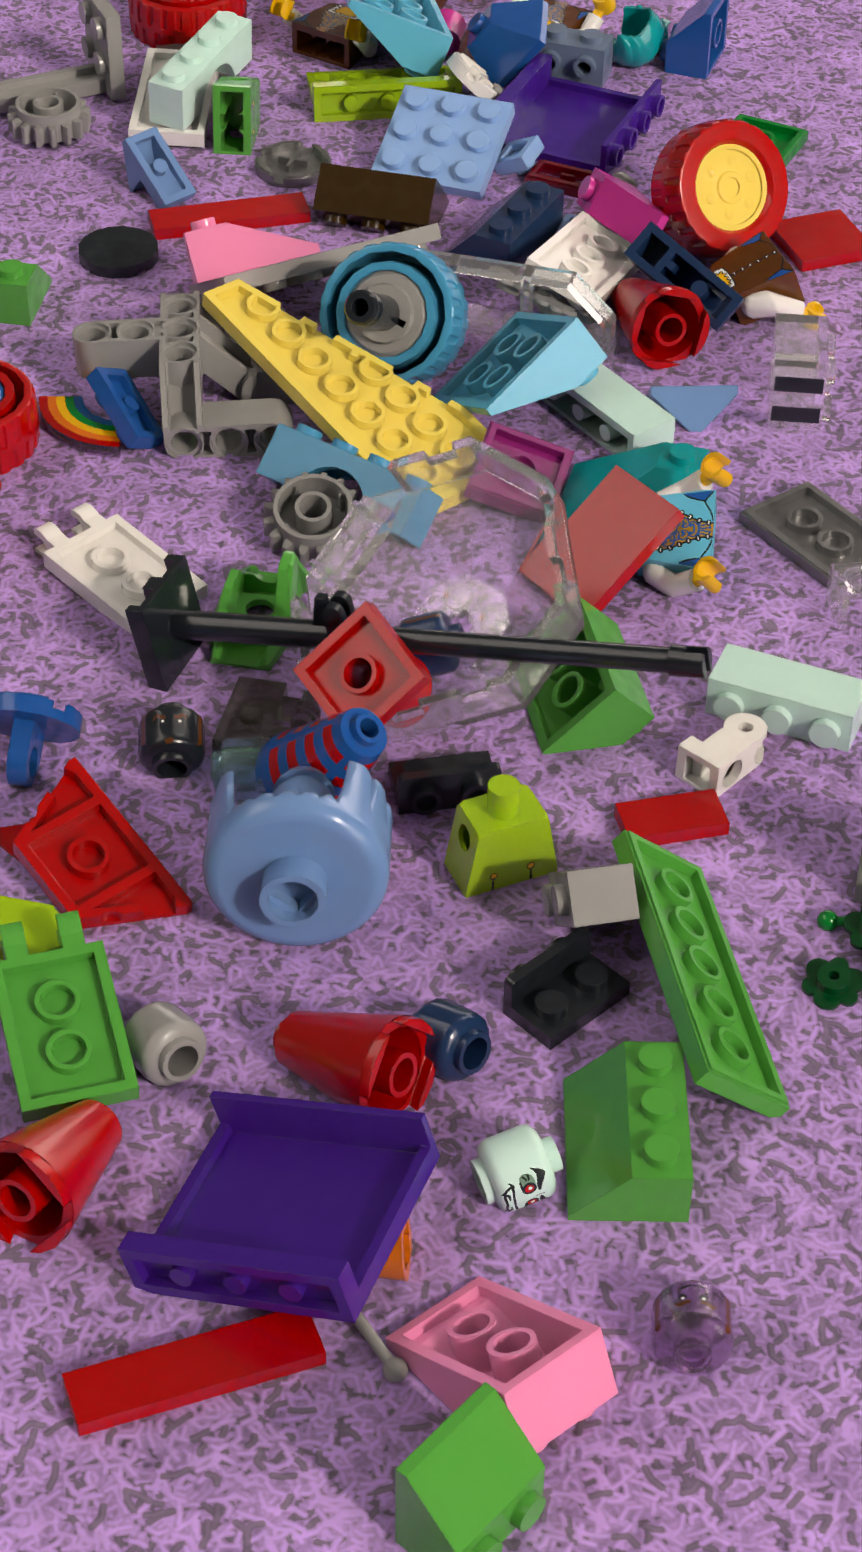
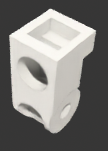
(724, 755)

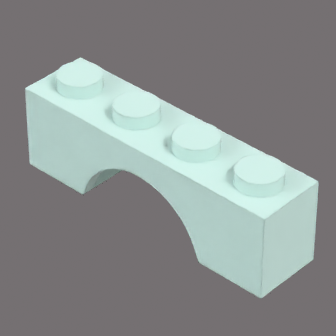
(180, 85)

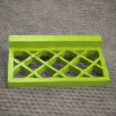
(368, 92)

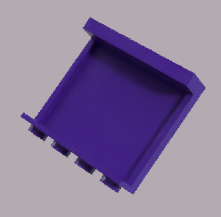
(577, 120)
(288, 1207)

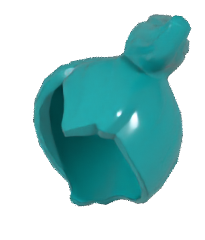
(640, 37)

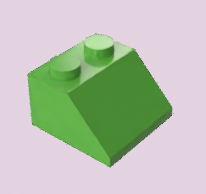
(469, 1481)

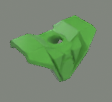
(252, 588)

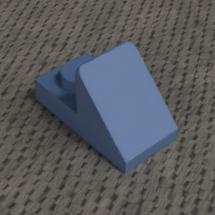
(154, 166)

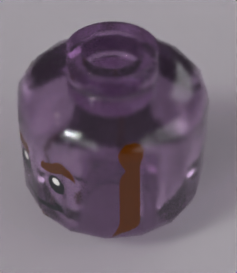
(692, 1323)

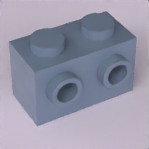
(579, 54)

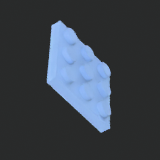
(446, 139)

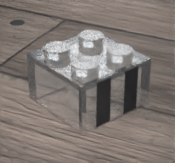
(800, 374)

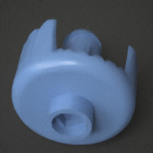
(297, 858)

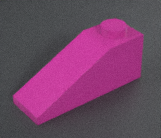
(618, 205)

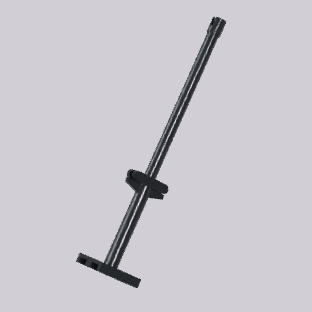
(172, 628)

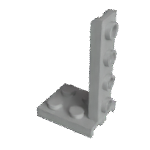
(104, 54)

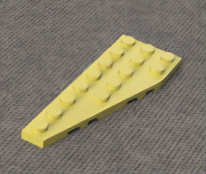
(337, 382)

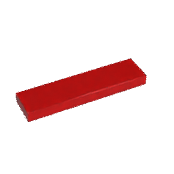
(248, 212)
(191, 1370)

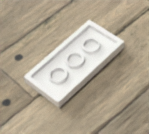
(196, 132)
(590, 251)

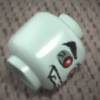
(516, 1168)

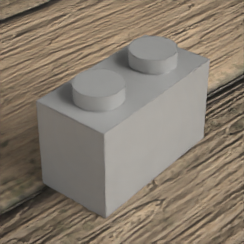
(591, 895)

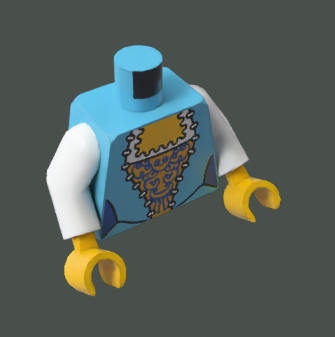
(686, 556)

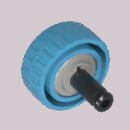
(398, 308)

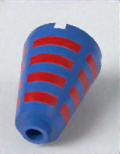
(324, 745)

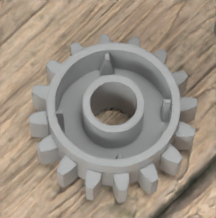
(49, 116)
(306, 514)

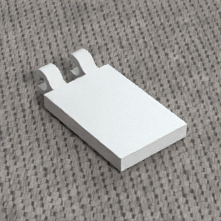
(105, 561)

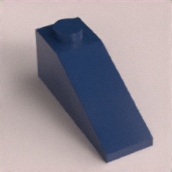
(671, 264)

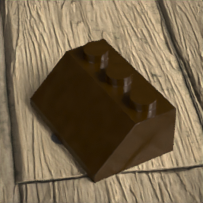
(377, 199)

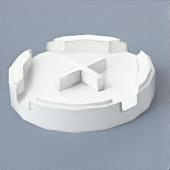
(473, 76)

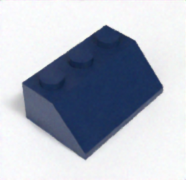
(514, 224)

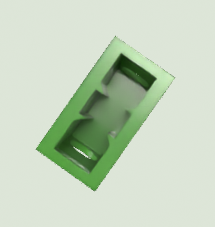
(235, 107)

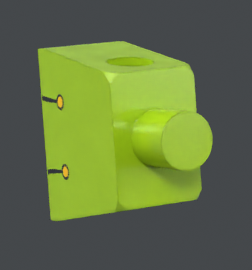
(499, 838)

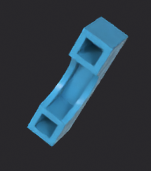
(303, 451)

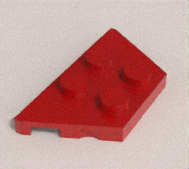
(93, 858)

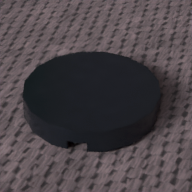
(118, 251)

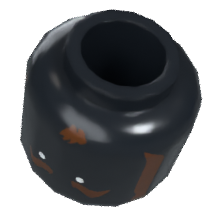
(171, 740)

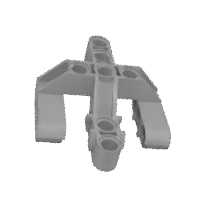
(180, 350)

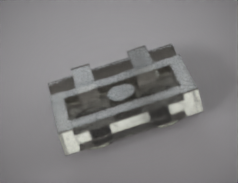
(258, 707)

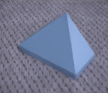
(693, 405)

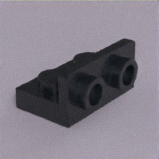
(440, 781)
(561, 989)

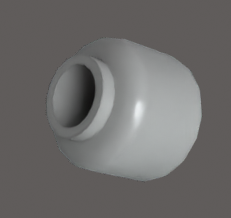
(165, 1043)

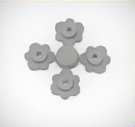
(547, 301)

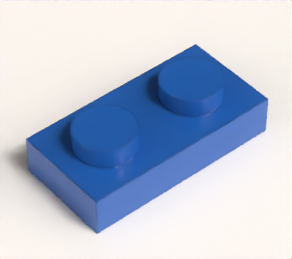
(125, 408)

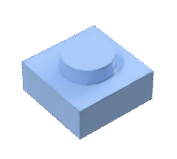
(519, 156)

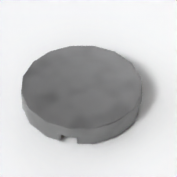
(291, 164)

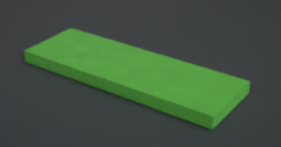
(701, 978)

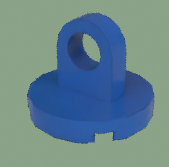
(30, 722)

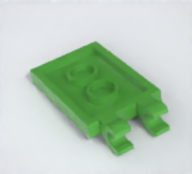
(62, 1022)

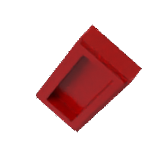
(674, 817)

